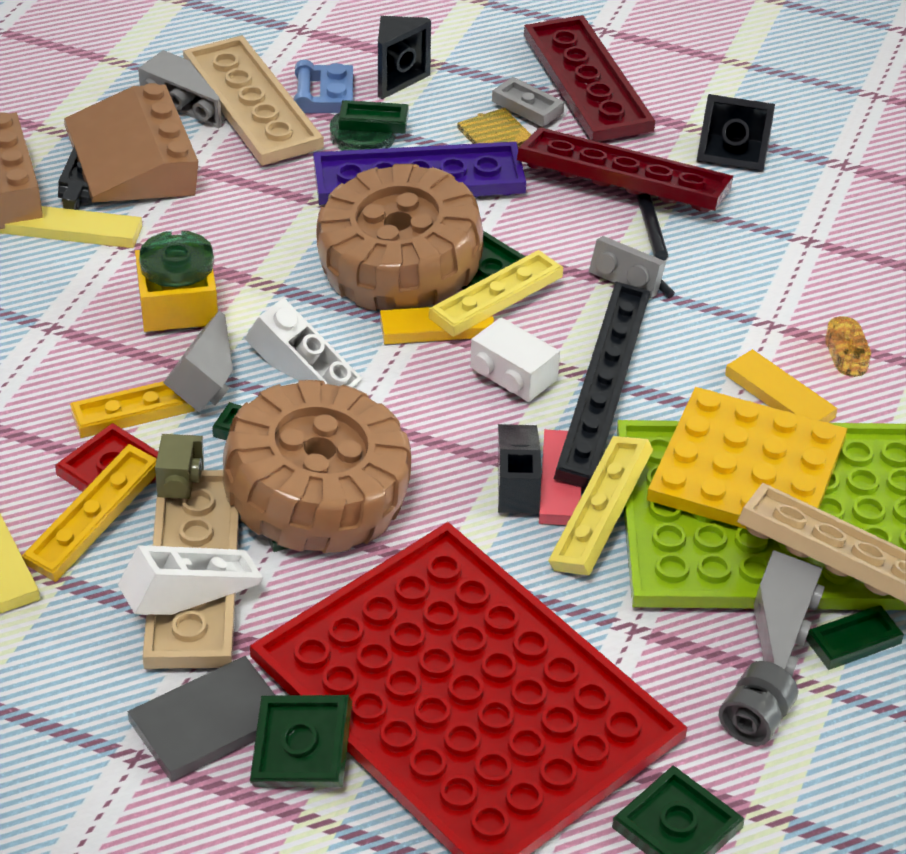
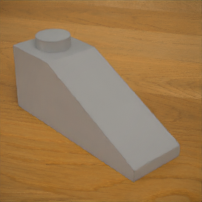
(204, 366)

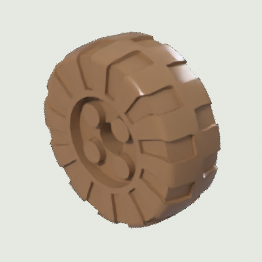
(400, 237)
(316, 466)

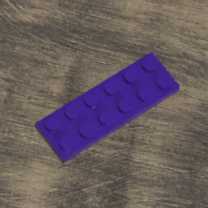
(480, 166)

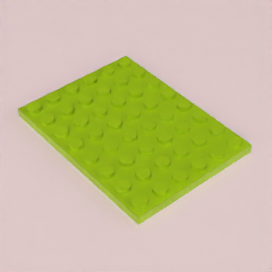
(706, 563)

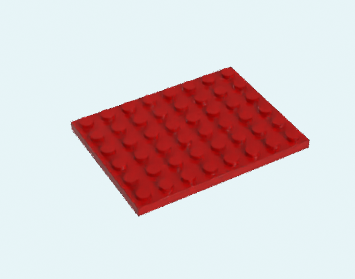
(471, 696)

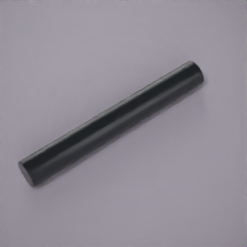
(652, 226)

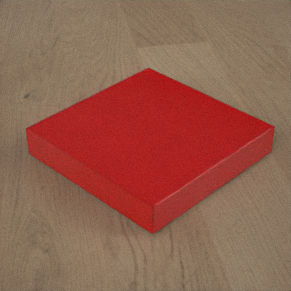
(96, 454)

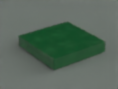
(301, 741)
(677, 818)

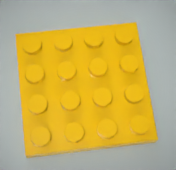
(734, 446)

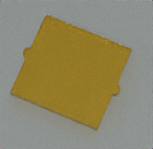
(493, 127)

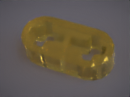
(847, 337)

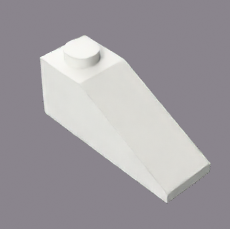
(180, 578)

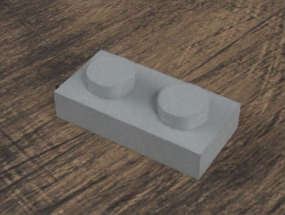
(528, 101)
(626, 265)

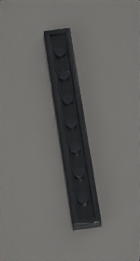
(602, 385)

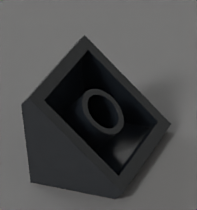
(402, 52)
(736, 132)

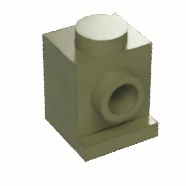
(178, 465)

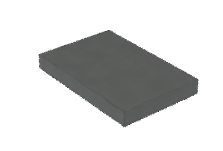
(202, 718)

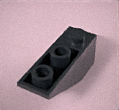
(518, 469)

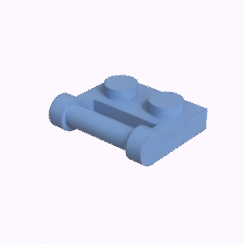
(335, 86)

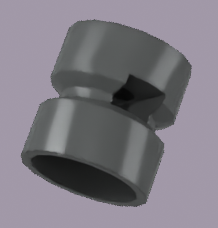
(758, 703)

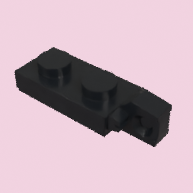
(72, 185)

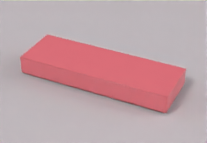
(556, 497)

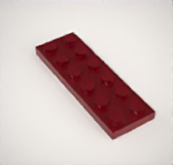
(589, 79)
(625, 168)

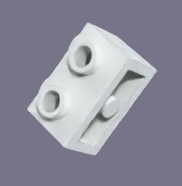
(514, 359)

